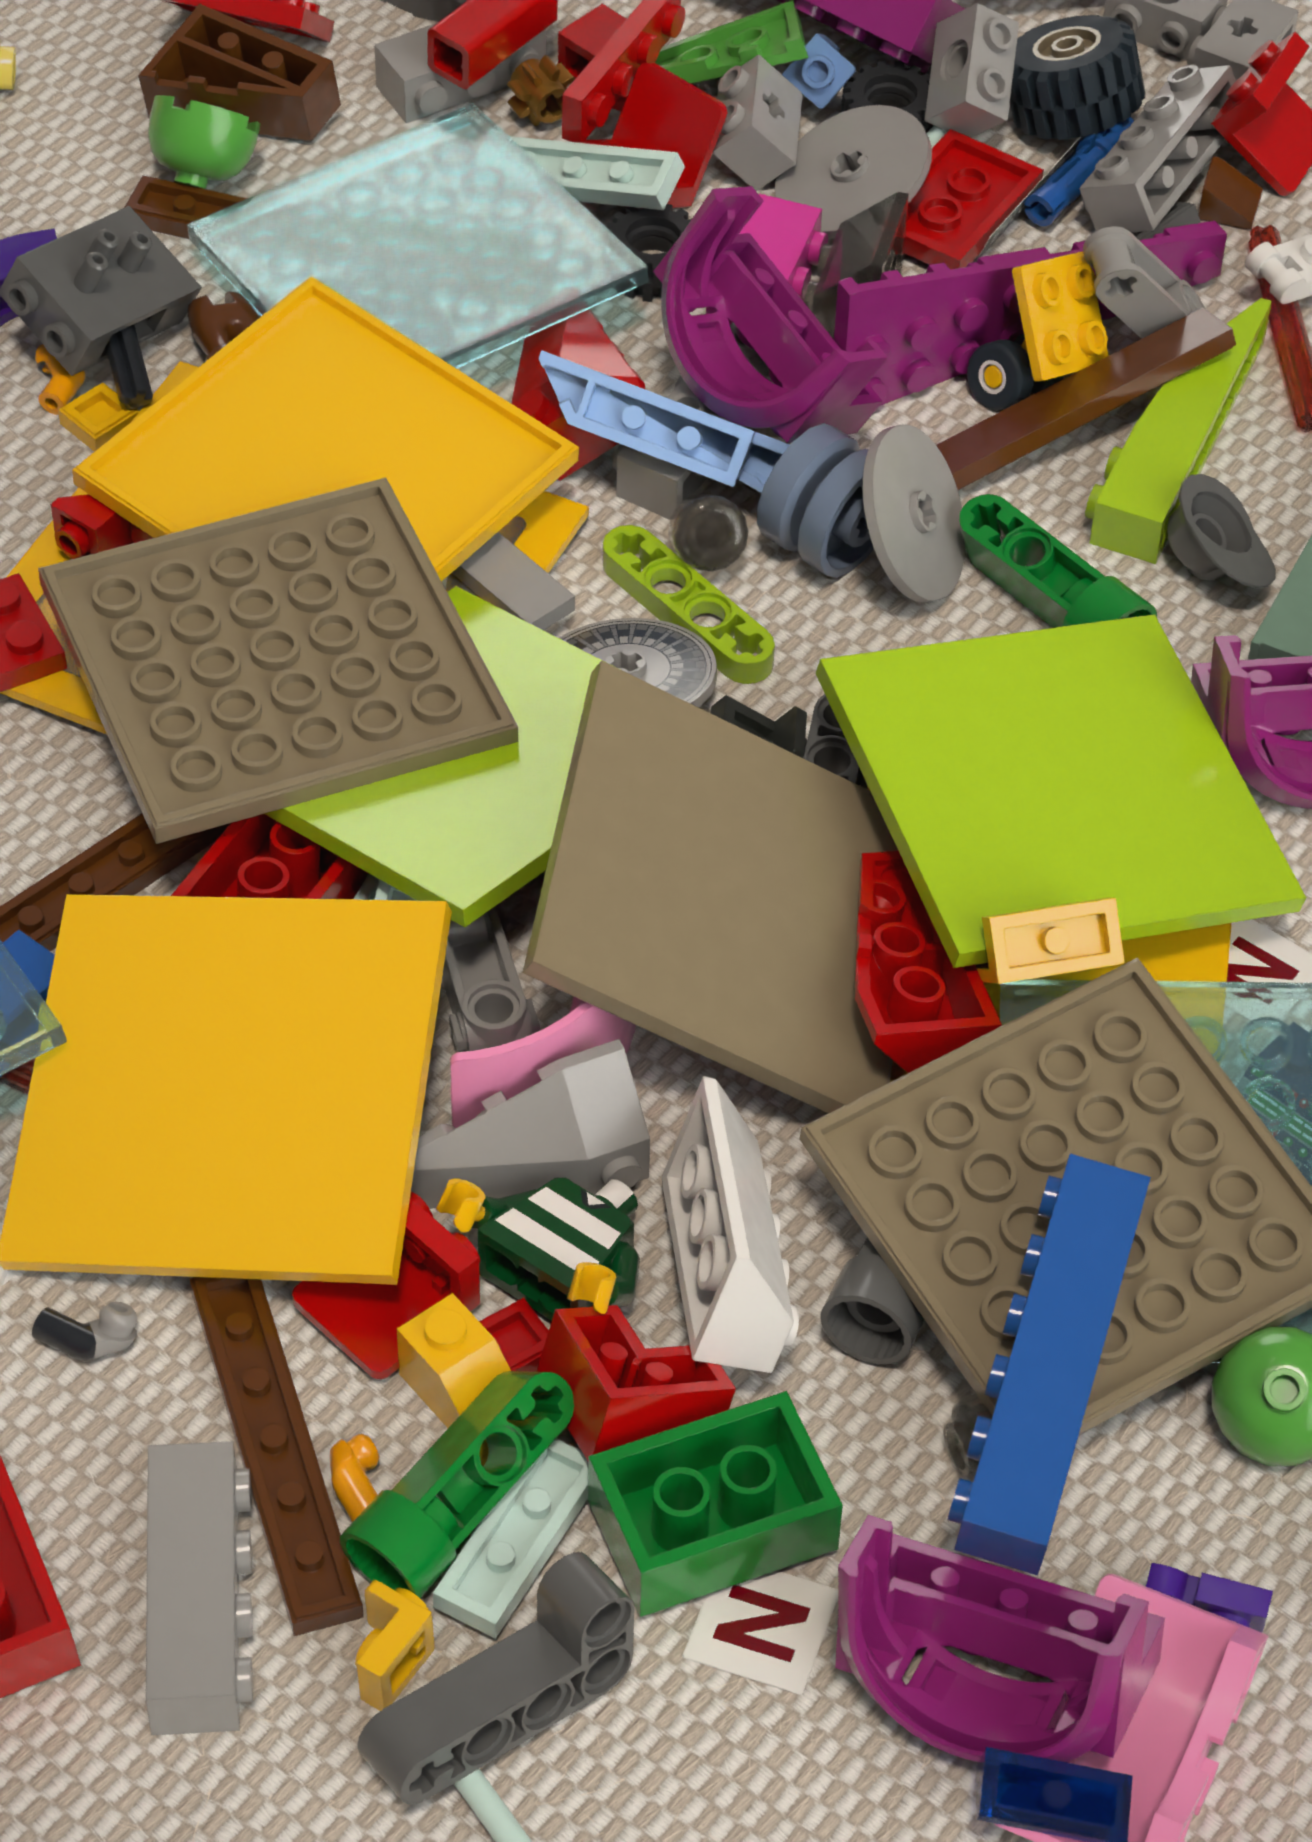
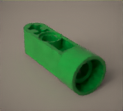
(1059, 584)
(411, 1534)

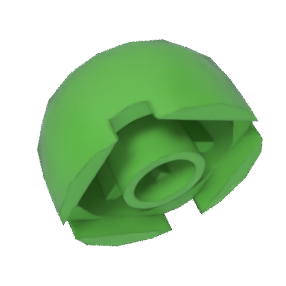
(200, 140)
(1266, 1396)

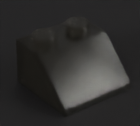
(861, 250)

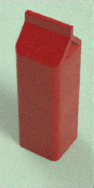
(484, 35)

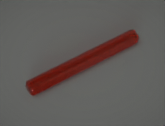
(1290, 339)

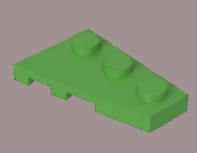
(710, 54)

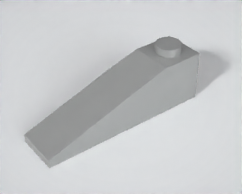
(570, 1125)

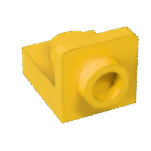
(396, 1645)

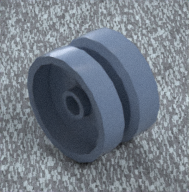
(817, 501)

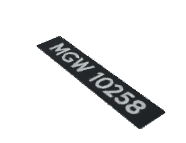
(1021, 206)

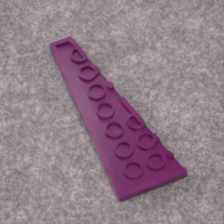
(941, 317)

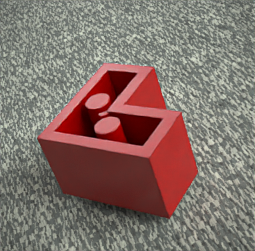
(622, 1386)

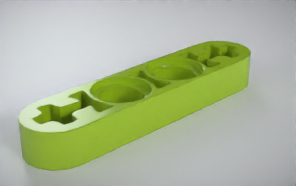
(695, 598)

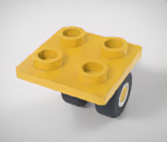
(1059, 334)

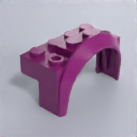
(735, 276)
(1251, 704)
(918, 1596)

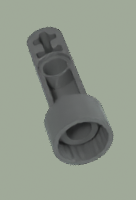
(870, 1311)

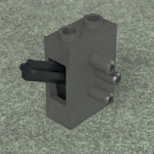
(101, 297)

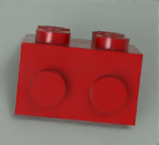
(671, 117)
(1268, 118)
(366, 1316)

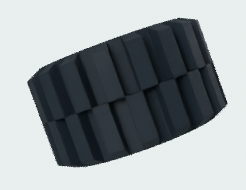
(1075, 77)

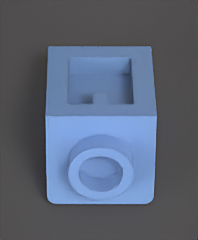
(822, 72)

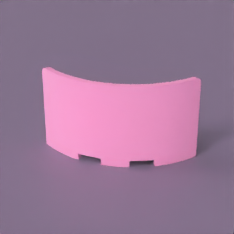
(515, 1064)
(1185, 1709)

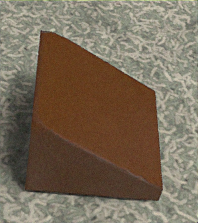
(1229, 196)

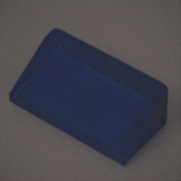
(1052, 1796)

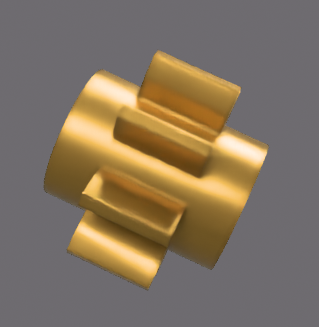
(539, 90)

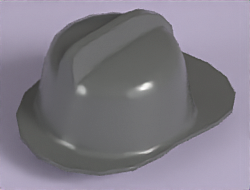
(1216, 535)

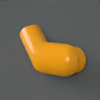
(61, 386)
(348, 1475)

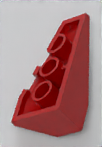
(584, 343)
(904, 978)

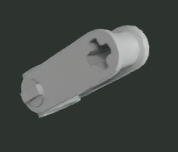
(1137, 282)
(484, 987)

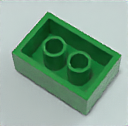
(714, 1503)

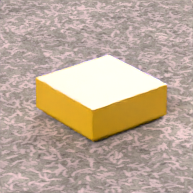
(96, 416)

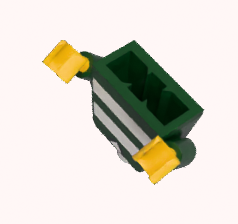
(553, 1242)

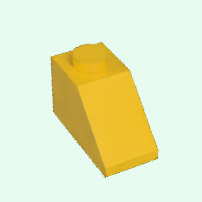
(448, 1359)

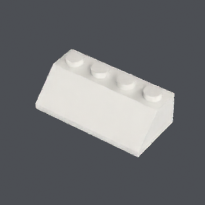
(727, 1239)

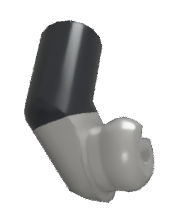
(89, 1340)

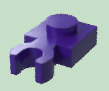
(1215, 1594)

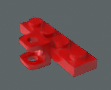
(611, 72)

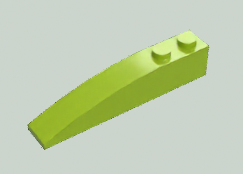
(1171, 444)

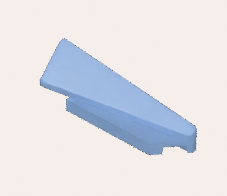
(661, 425)

